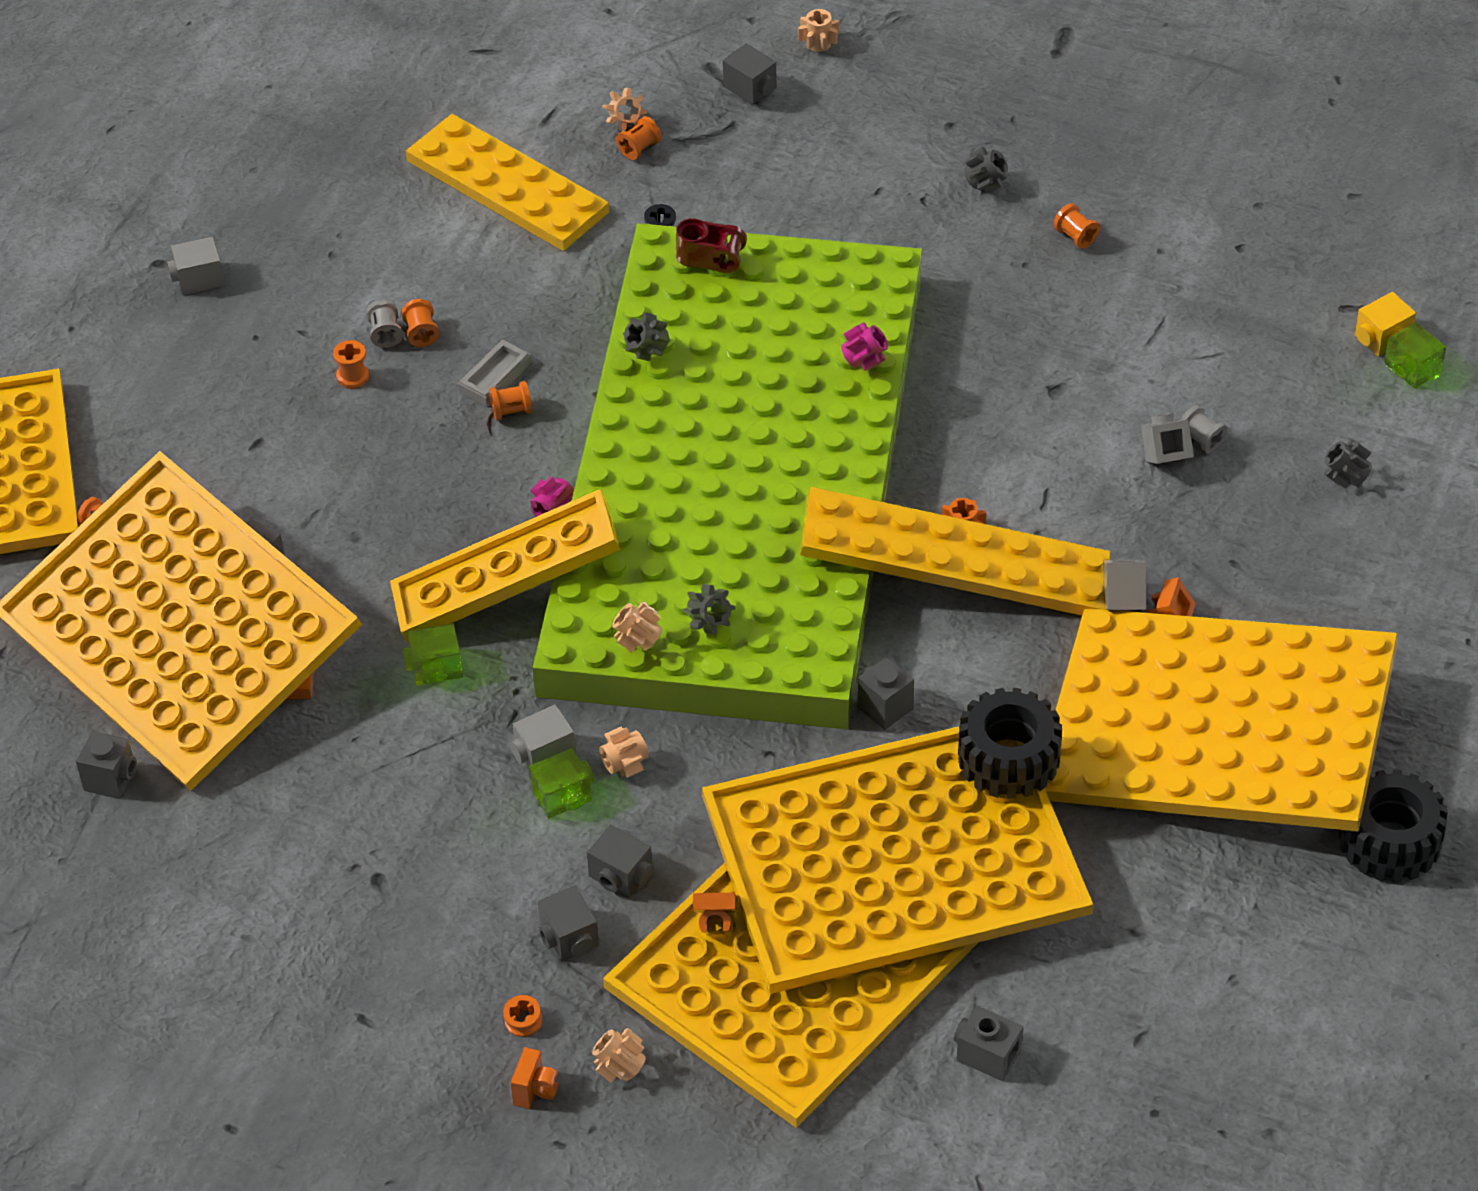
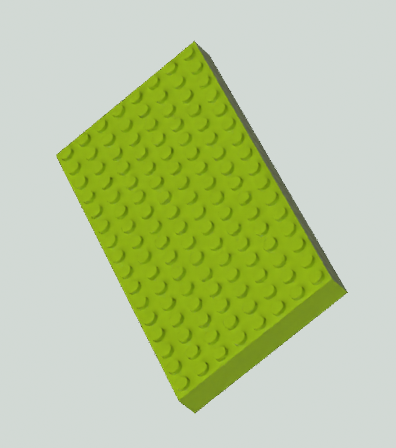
(713, 476)

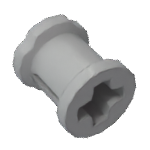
(383, 318)
(1205, 430)

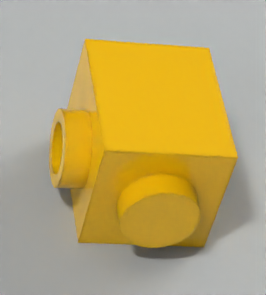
(1382, 320)

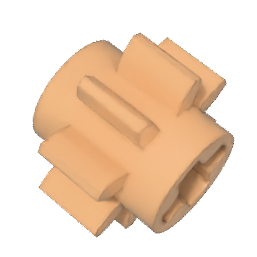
(818, 30)
(625, 99)
(637, 626)
(624, 752)
(619, 1055)

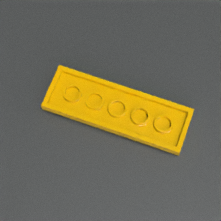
(507, 182)
(505, 564)

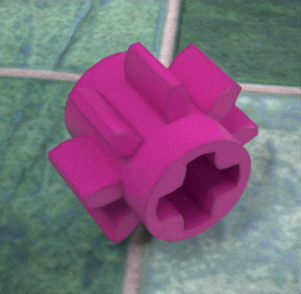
(864, 346)
(550, 495)

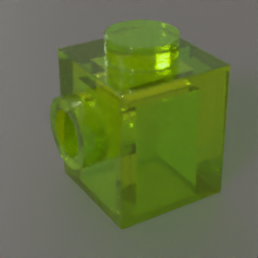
(1415, 355)
(433, 654)
(561, 783)

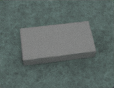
(495, 370)

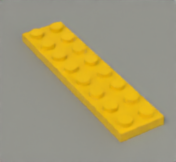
(953, 552)

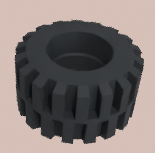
(1014, 718)
(1397, 852)

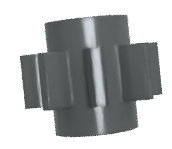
(986, 169)
(646, 336)
(1348, 463)
(698, 606)

